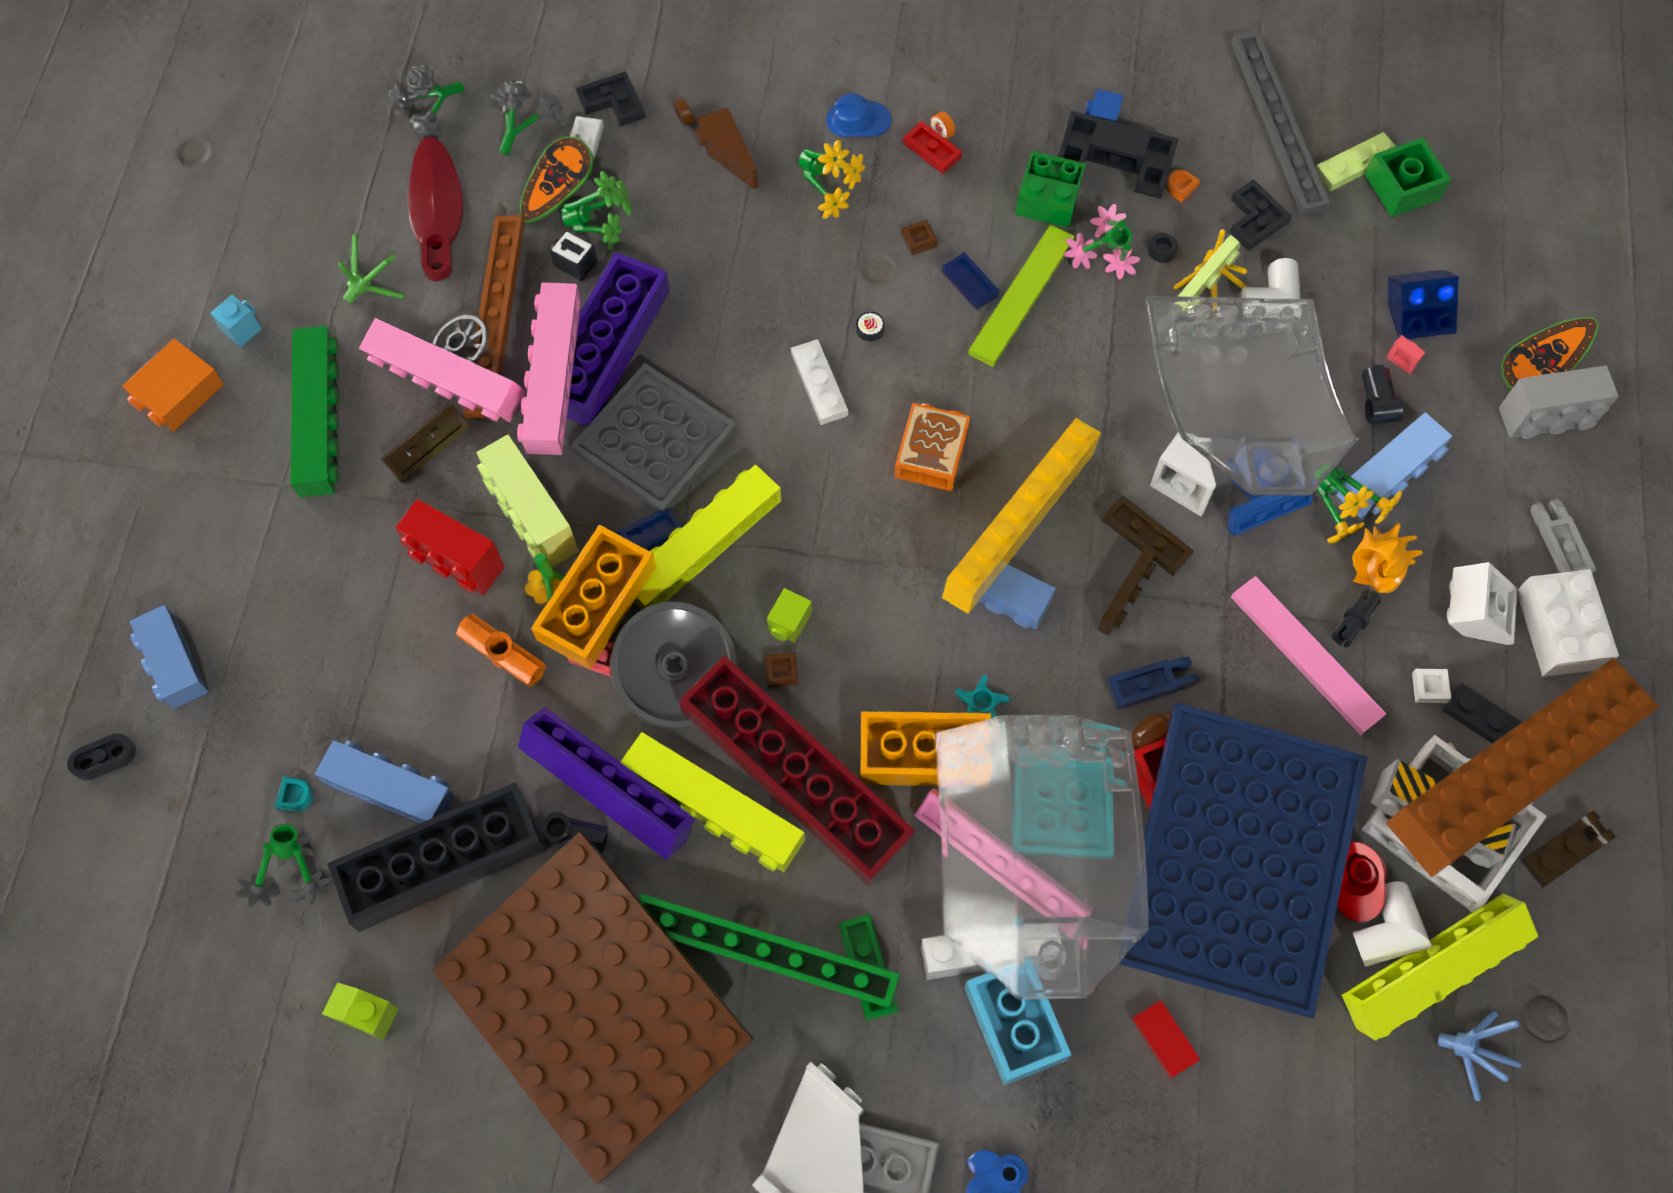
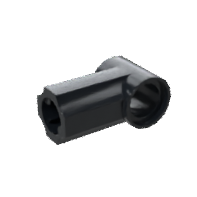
(1381, 401)
(596, 833)

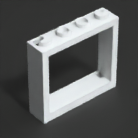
(1450, 879)

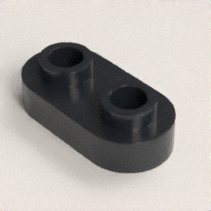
(103, 755)

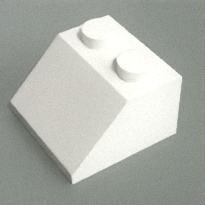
(1184, 476)
(1482, 603)

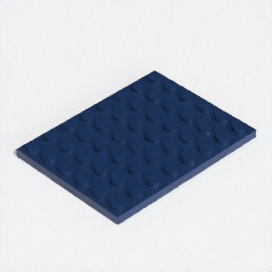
(1246, 859)

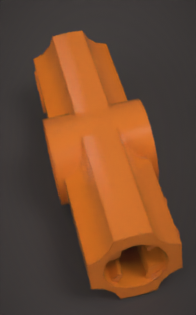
(514, 660)

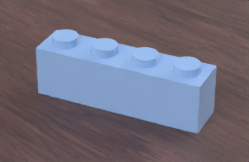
(1401, 460)

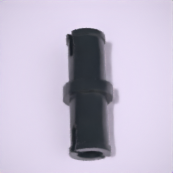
(1356, 618)

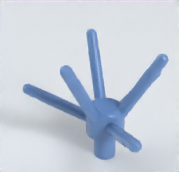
(1468, 1047)

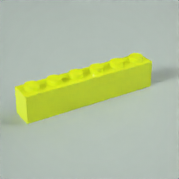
(709, 534)
(716, 804)
(1433, 973)

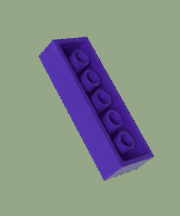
(611, 331)

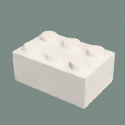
(1566, 622)

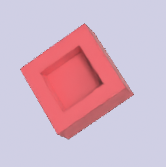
(1405, 354)

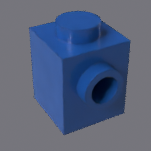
(1105, 105)

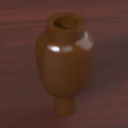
(1150, 730)

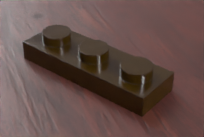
(425, 442)
(1144, 531)
(1128, 591)

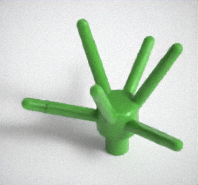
(359, 282)

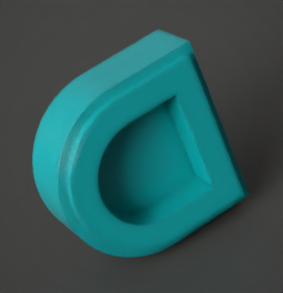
(294, 795)

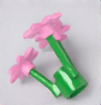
(1116, 238)

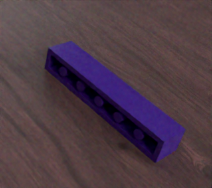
(606, 783)

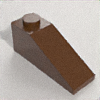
(725, 145)

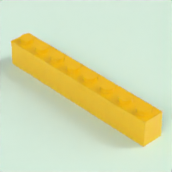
(1020, 516)

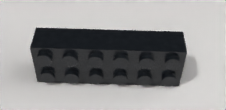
(435, 857)

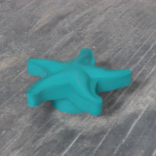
(981, 699)

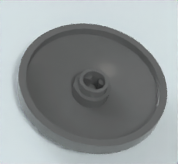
(663, 657)

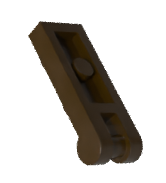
(1567, 849)

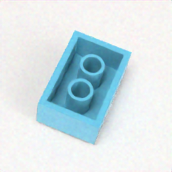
(1018, 1032)

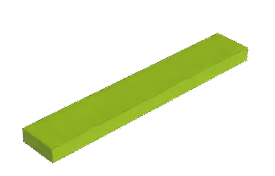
(1021, 296)

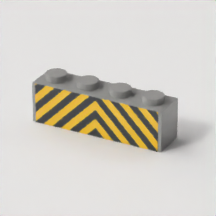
(1402, 784)

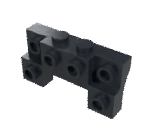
(1121, 148)

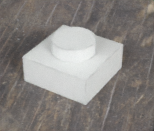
(1431, 686)

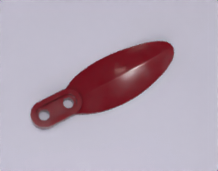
(435, 207)

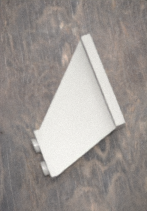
(818, 1140)

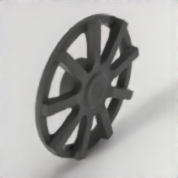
(460, 342)

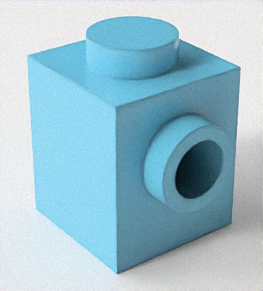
(236, 320)

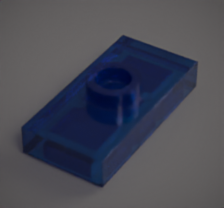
(970, 281)
(651, 530)

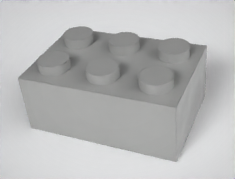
(1558, 402)

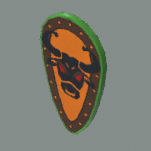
(556, 177)
(1550, 350)

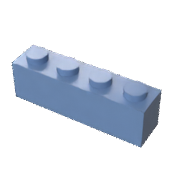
(383, 783)

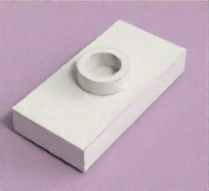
(589, 131)

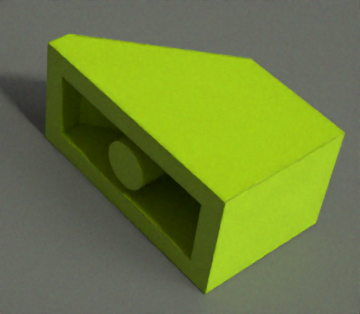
(360, 1010)

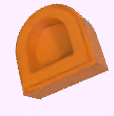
(1181, 184)

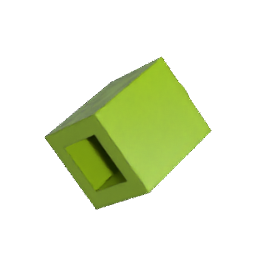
(789, 616)

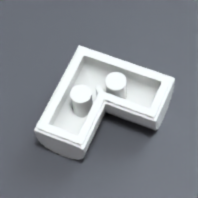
(1282, 279)
(1400, 933)

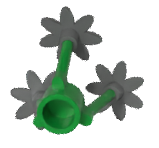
(285, 845)

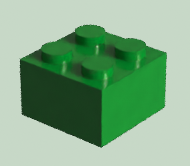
(1407, 177)

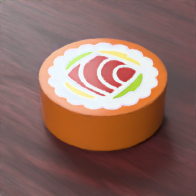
(943, 124)

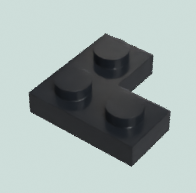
(612, 92)
(1263, 215)

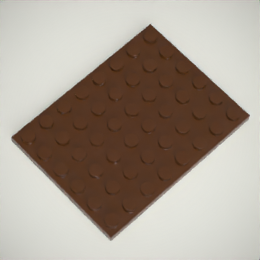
(591, 1007)

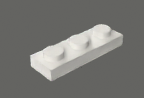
(819, 382)

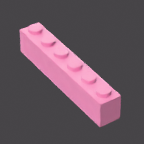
(550, 369)
(443, 370)

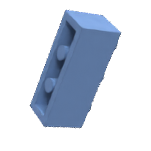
(1019, 597)
(167, 657)

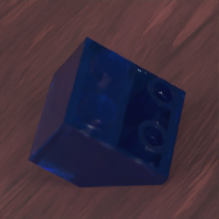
(1424, 303)

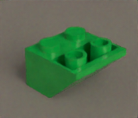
(1050, 189)

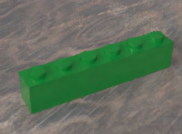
(313, 412)

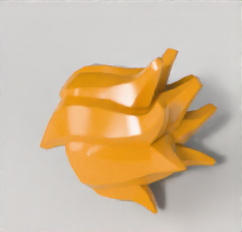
(1383, 559)

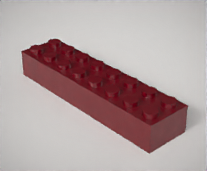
(796, 770)

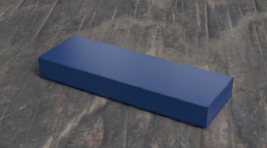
(1264, 510)

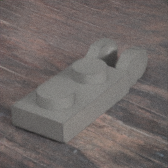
(1562, 537)

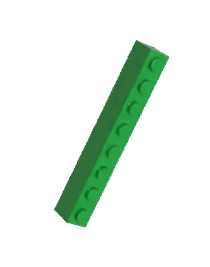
(775, 953)

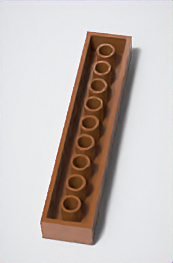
(1520, 767)

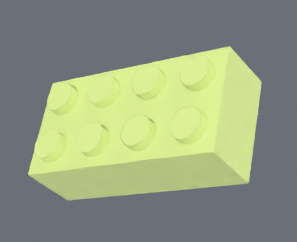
(525, 501)

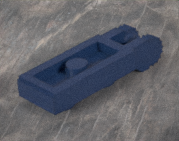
(1150, 682)

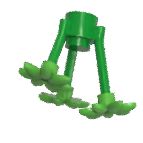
(577, 214)

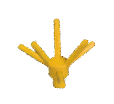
(1224, 271)

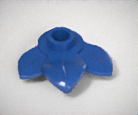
(990, 1173)

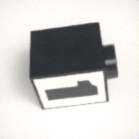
(573, 255)

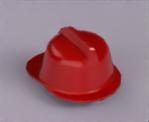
(1362, 883)

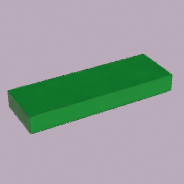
(863, 946)

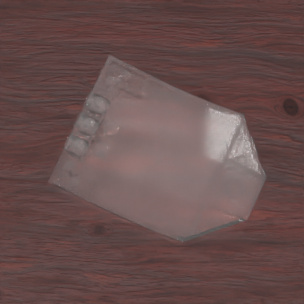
(1250, 388)
(1042, 850)

